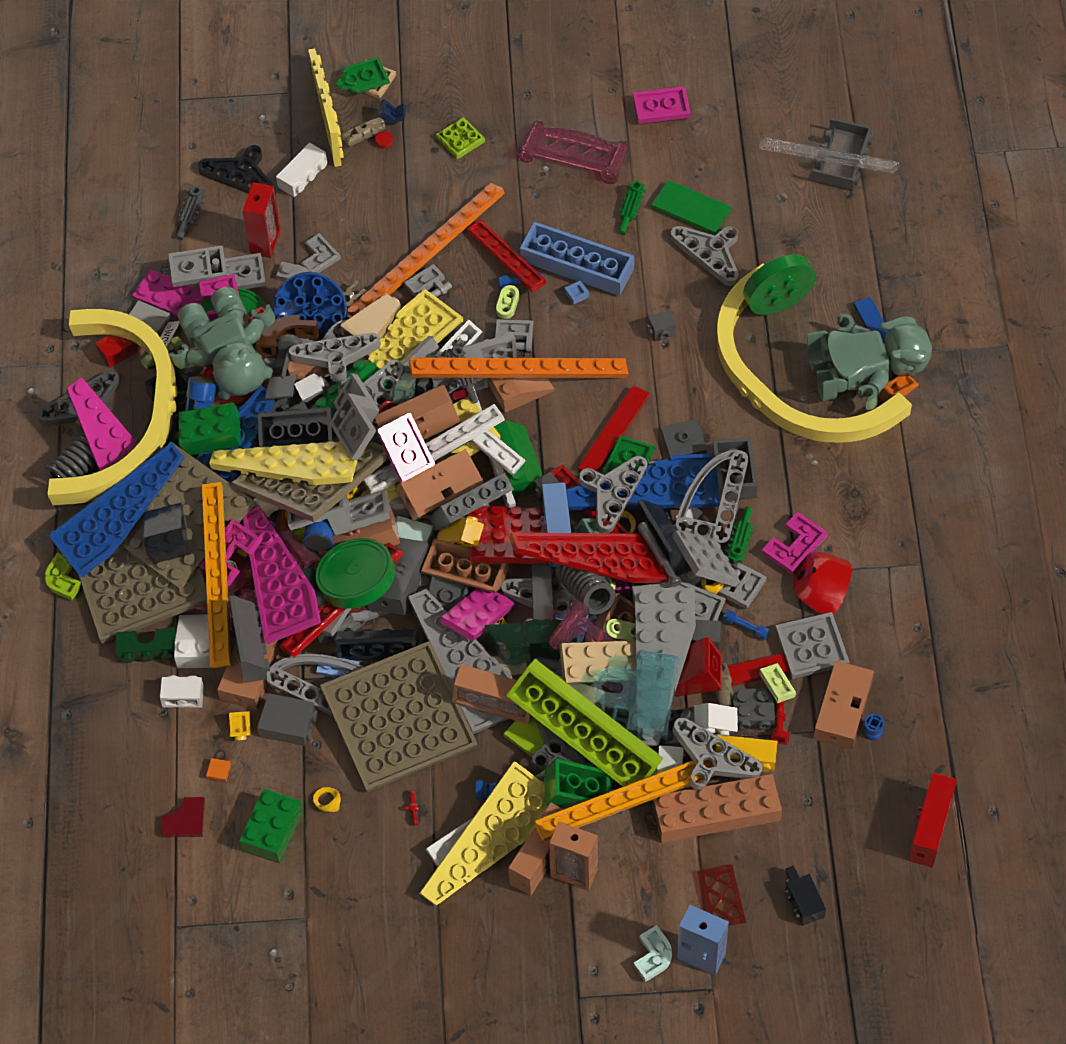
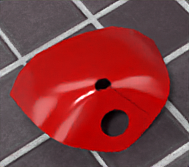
(827, 586)

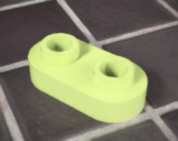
(506, 303)
(623, 630)

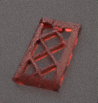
(741, 919)

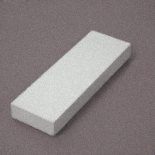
(498, 452)

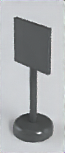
(283, 386)

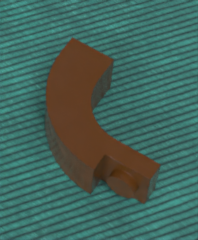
(286, 325)

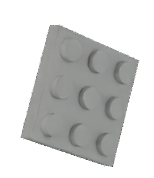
(705, 558)
(811, 645)

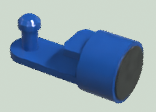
(200, 392)
(318, 536)

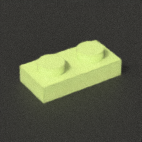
(777, 683)

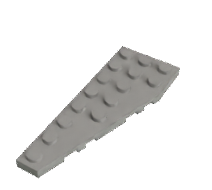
(664, 626)
(453, 651)

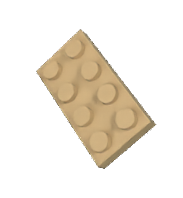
(585, 660)

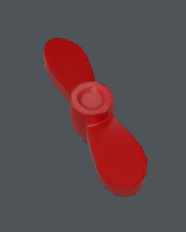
(413, 807)

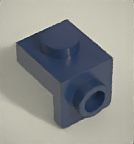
(390, 113)

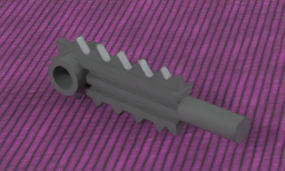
(190, 209)
(465, 383)

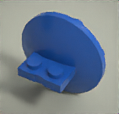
(313, 298)

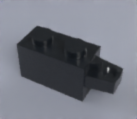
(804, 897)

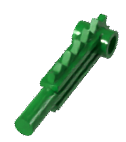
(631, 204)
(740, 537)

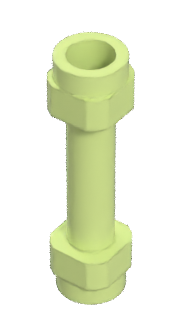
(175, 343)

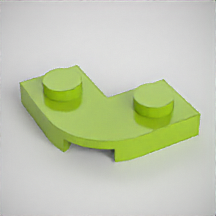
(58, 580)

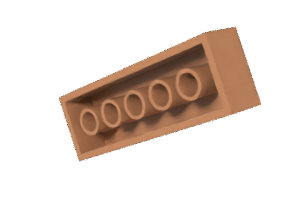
(717, 808)

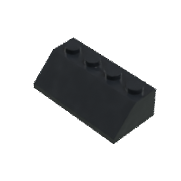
(296, 427)
(663, 529)
(374, 644)

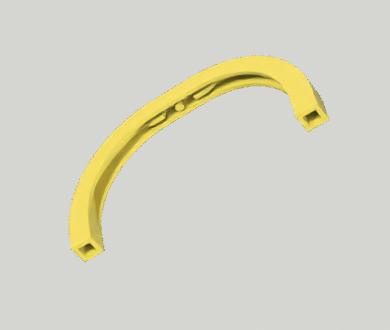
(111, 322)
(786, 417)

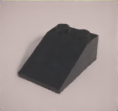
(165, 533)

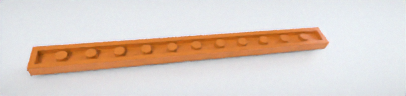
(428, 248)
(518, 368)

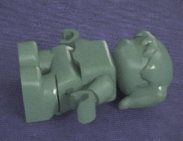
(226, 343)
(864, 359)

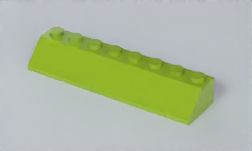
(583, 725)

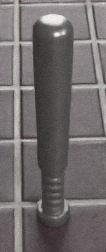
(654, 545)

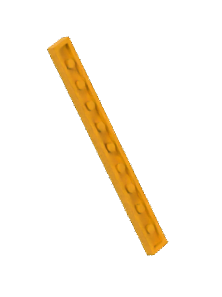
(216, 575)
(620, 799)

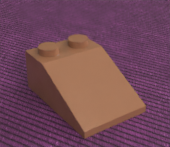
(518, 391)

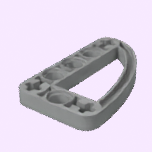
(724, 505)
(304, 686)

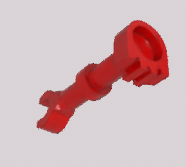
(779, 735)

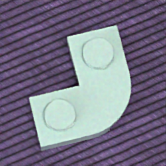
(659, 954)

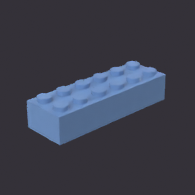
(577, 258)

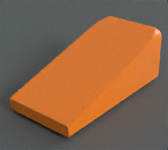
(902, 384)

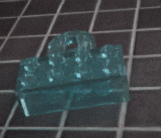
(645, 693)

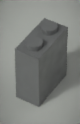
(287, 719)

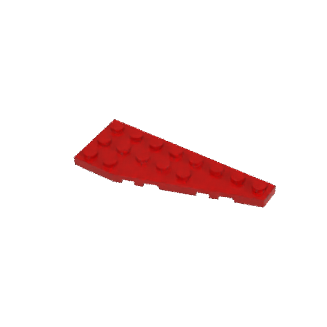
(607, 554)

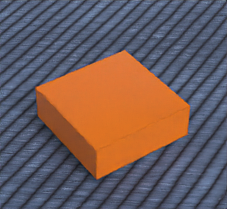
(218, 770)

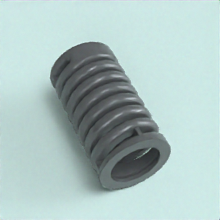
(72, 462)
(587, 587)

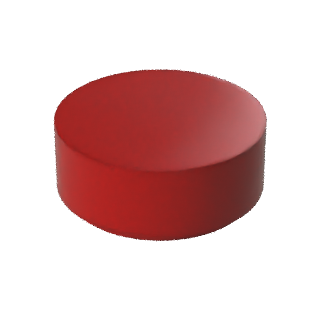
(383, 139)

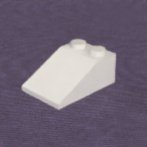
(192, 642)

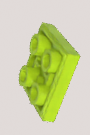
(460, 138)
(525, 736)

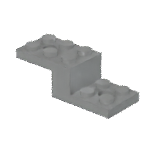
(211, 264)
(494, 348)
(354, 416)
(350, 514)

